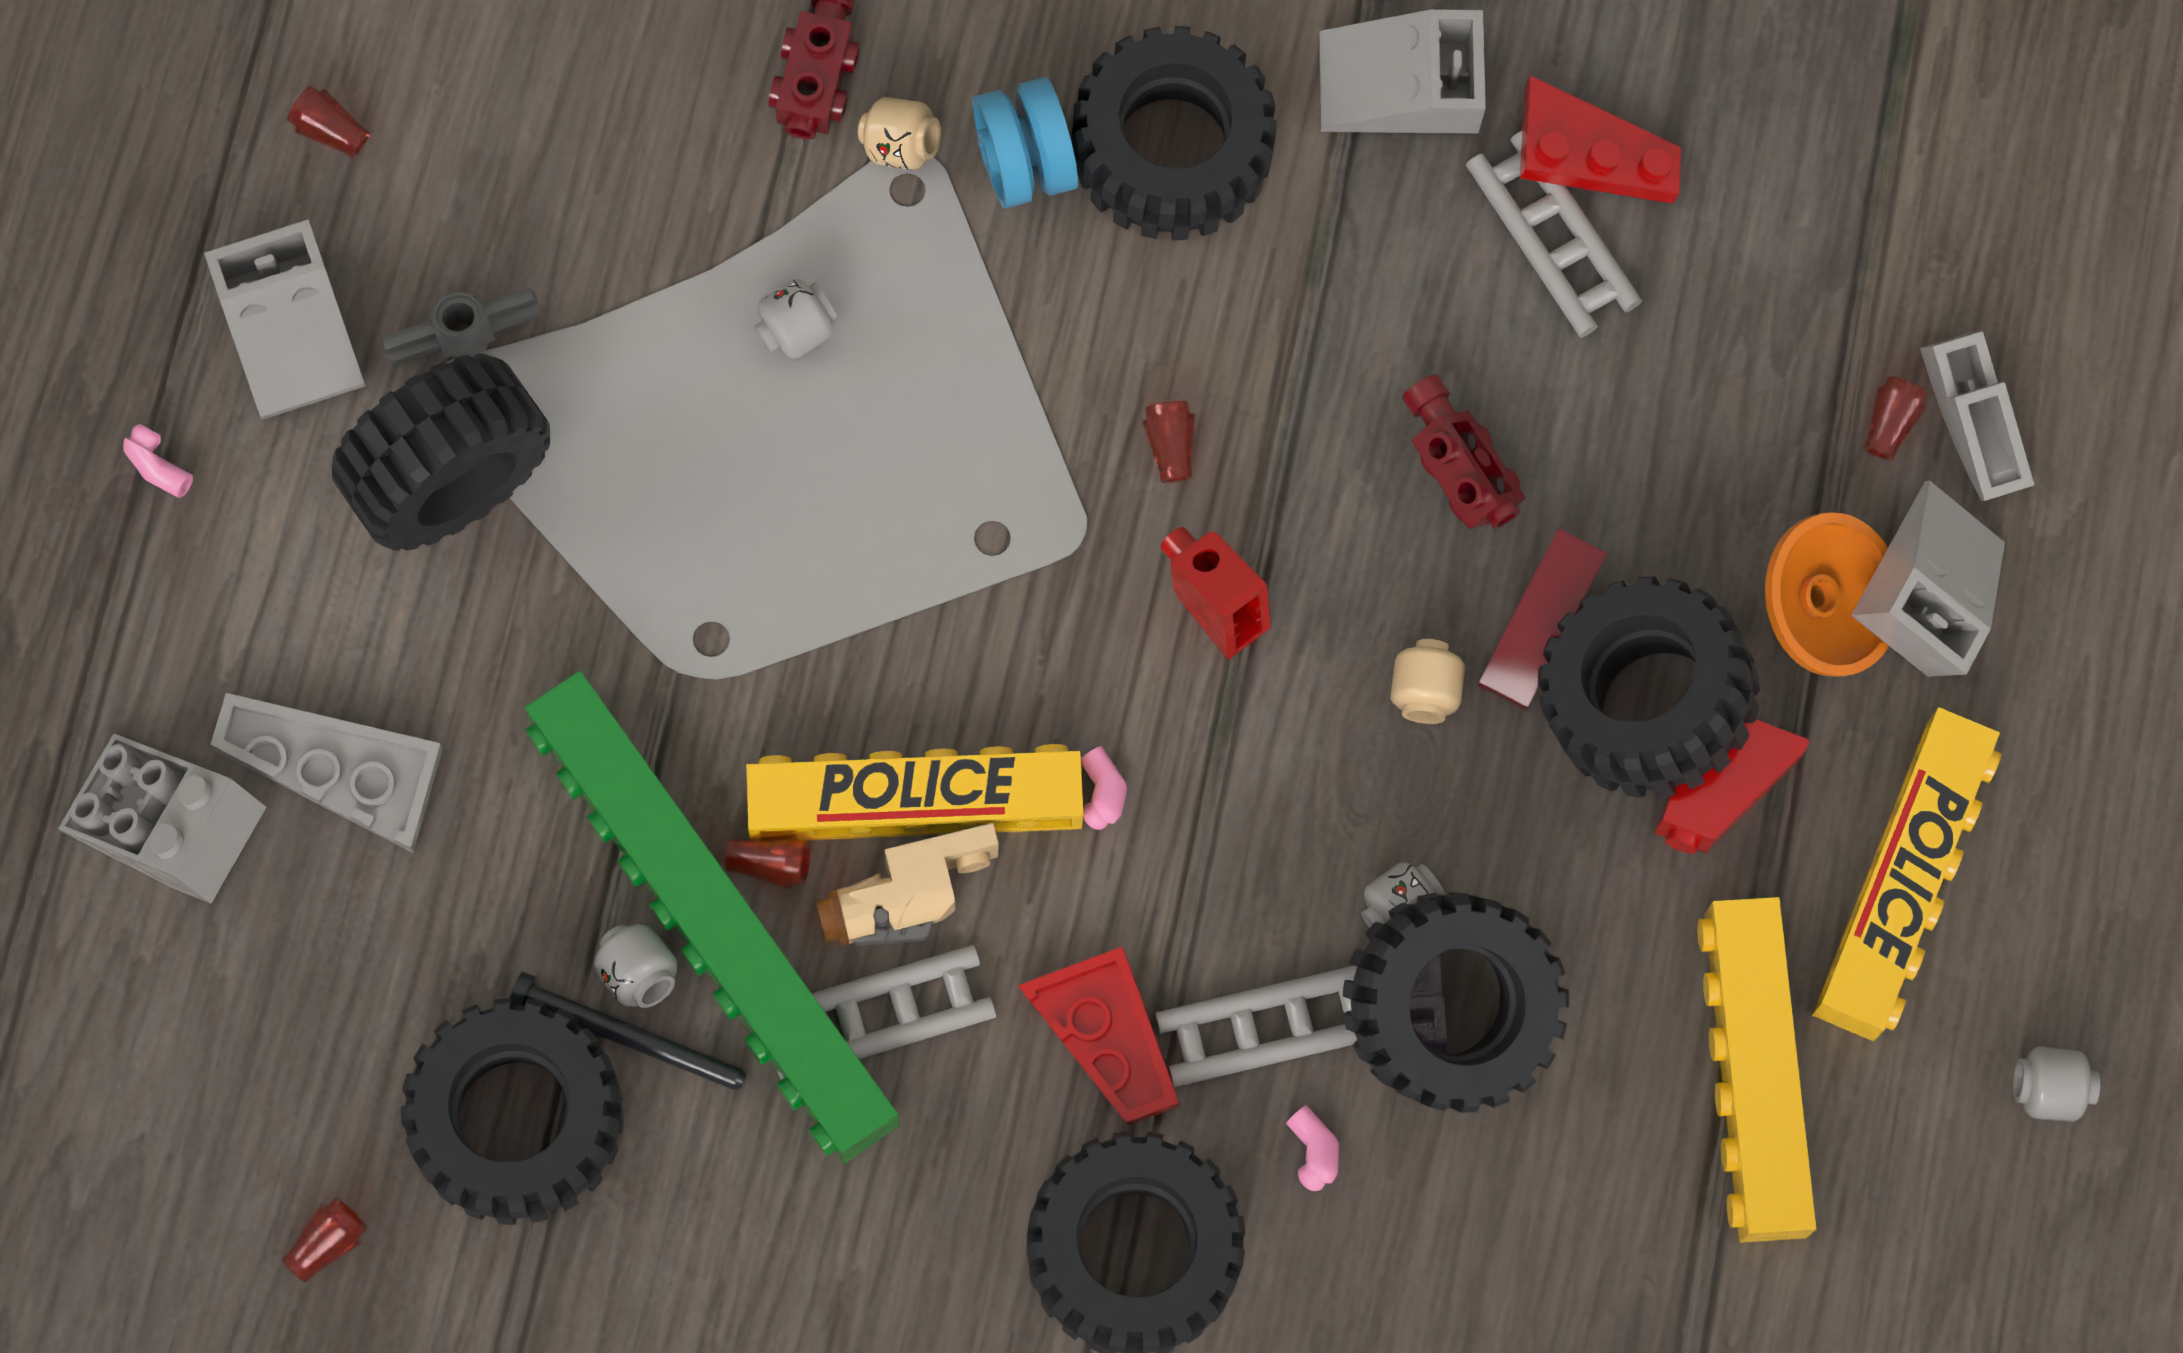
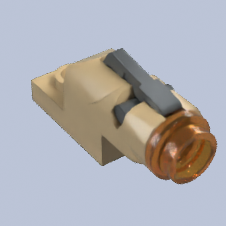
(912, 895)

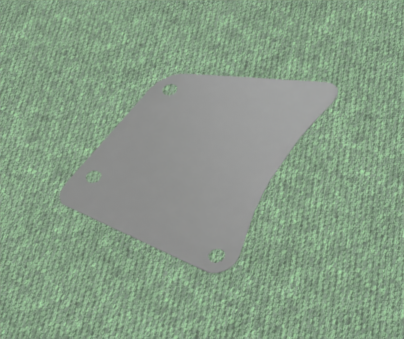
(808, 489)

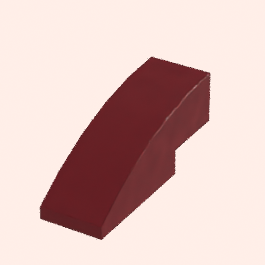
(1554, 591)

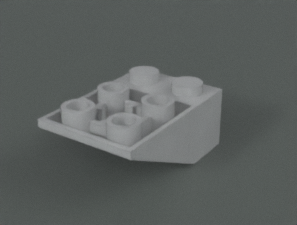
(1404, 74)
(284, 319)
(1935, 586)
(163, 817)

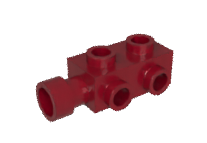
(816, 68)
(1463, 472)

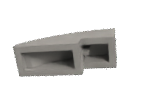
(1978, 414)

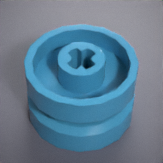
(1025, 142)

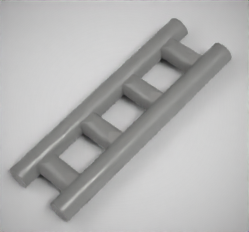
(1549, 265)
(898, 984)
(1240, 1008)

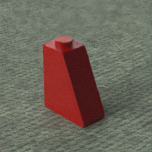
(1706, 813)

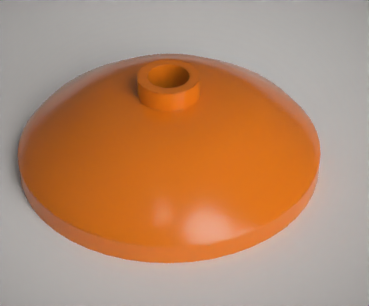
(1833, 563)

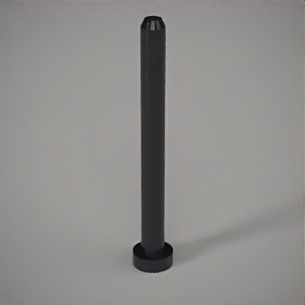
(631, 1035)

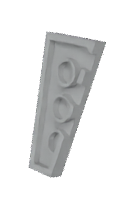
(344, 766)

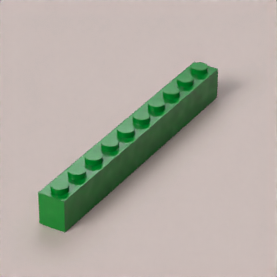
(711, 918)

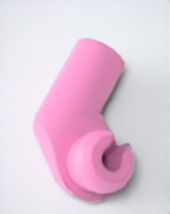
(153, 468)
(1109, 790)
(1321, 1151)

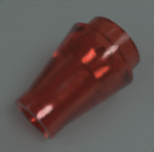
(325, 121)
(1894, 415)
(1171, 438)
(772, 859)
(327, 1237)

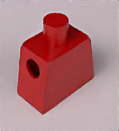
(1218, 589)

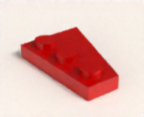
(1592, 149)
(1108, 1031)

